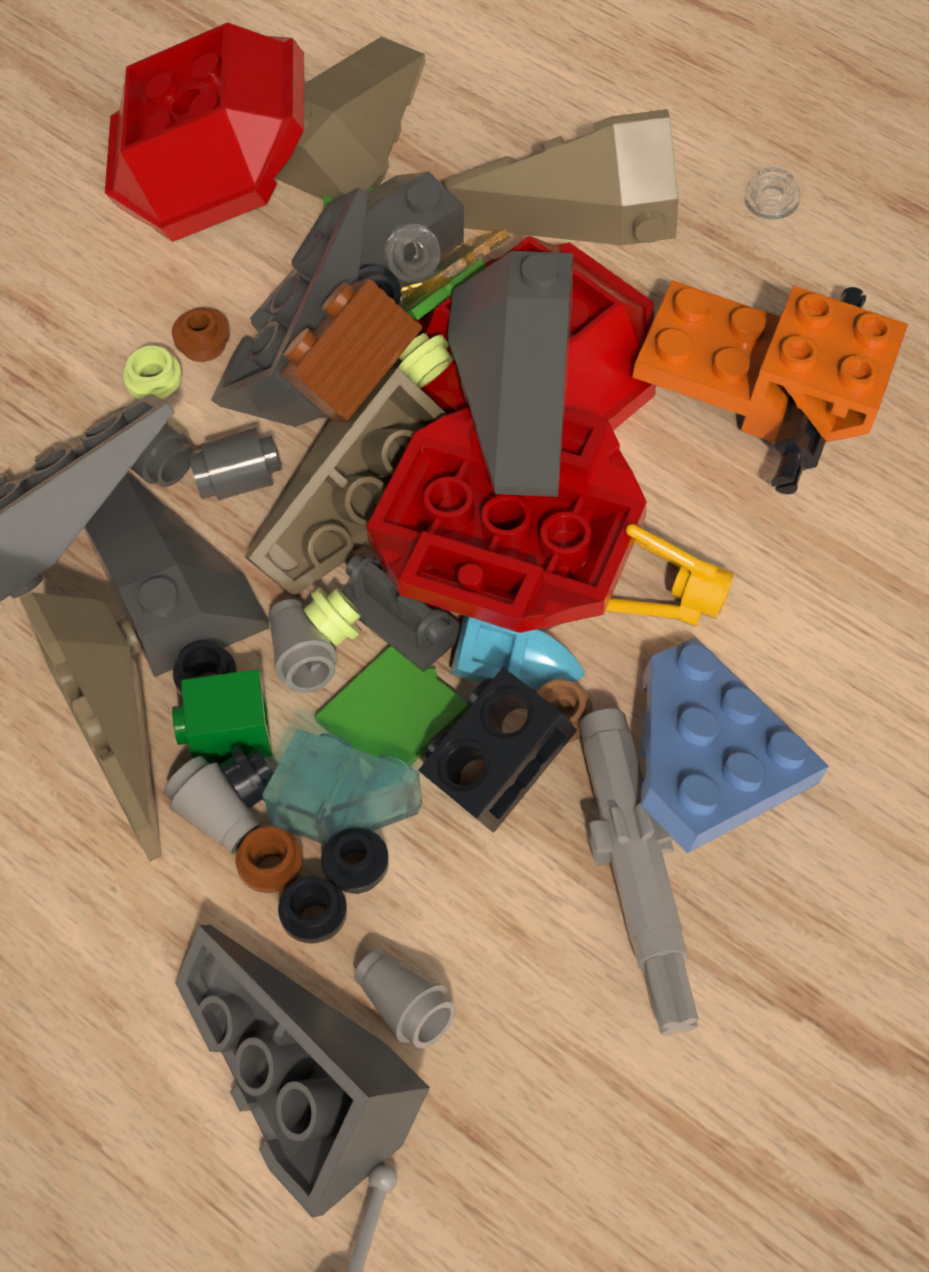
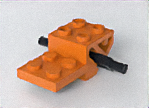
(792, 376)

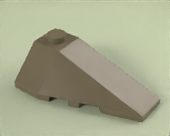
(353, 120)
(594, 189)
(340, 485)
(102, 686)

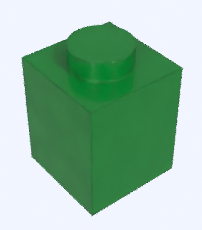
(223, 714)

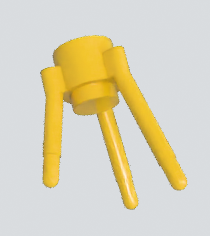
(698, 584)

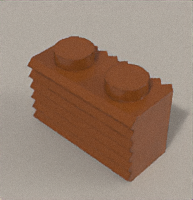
(349, 348)

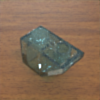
(332, 787)

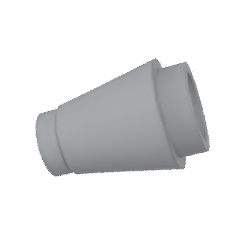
(300, 648)
(210, 803)
(407, 1000)

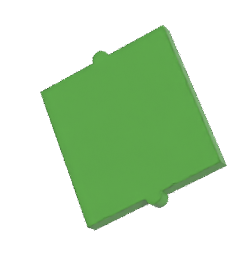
(422, 303)
(392, 709)

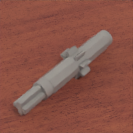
(636, 849)

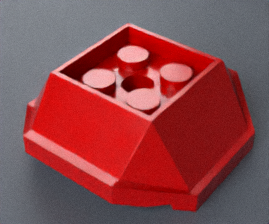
(205, 129)
(605, 341)
(560, 562)

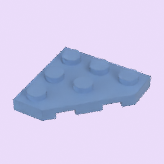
(714, 748)

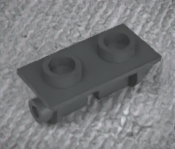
(407, 625)

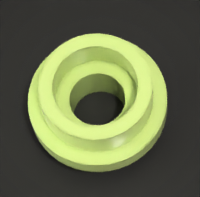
(425, 359)
(152, 372)
(333, 615)

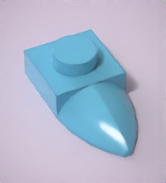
(528, 655)

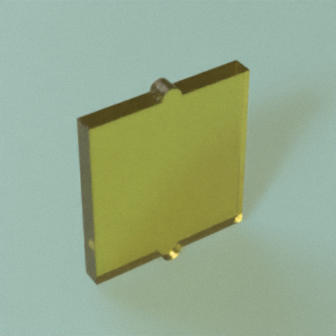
(456, 262)

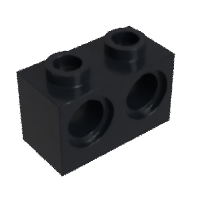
(511, 759)

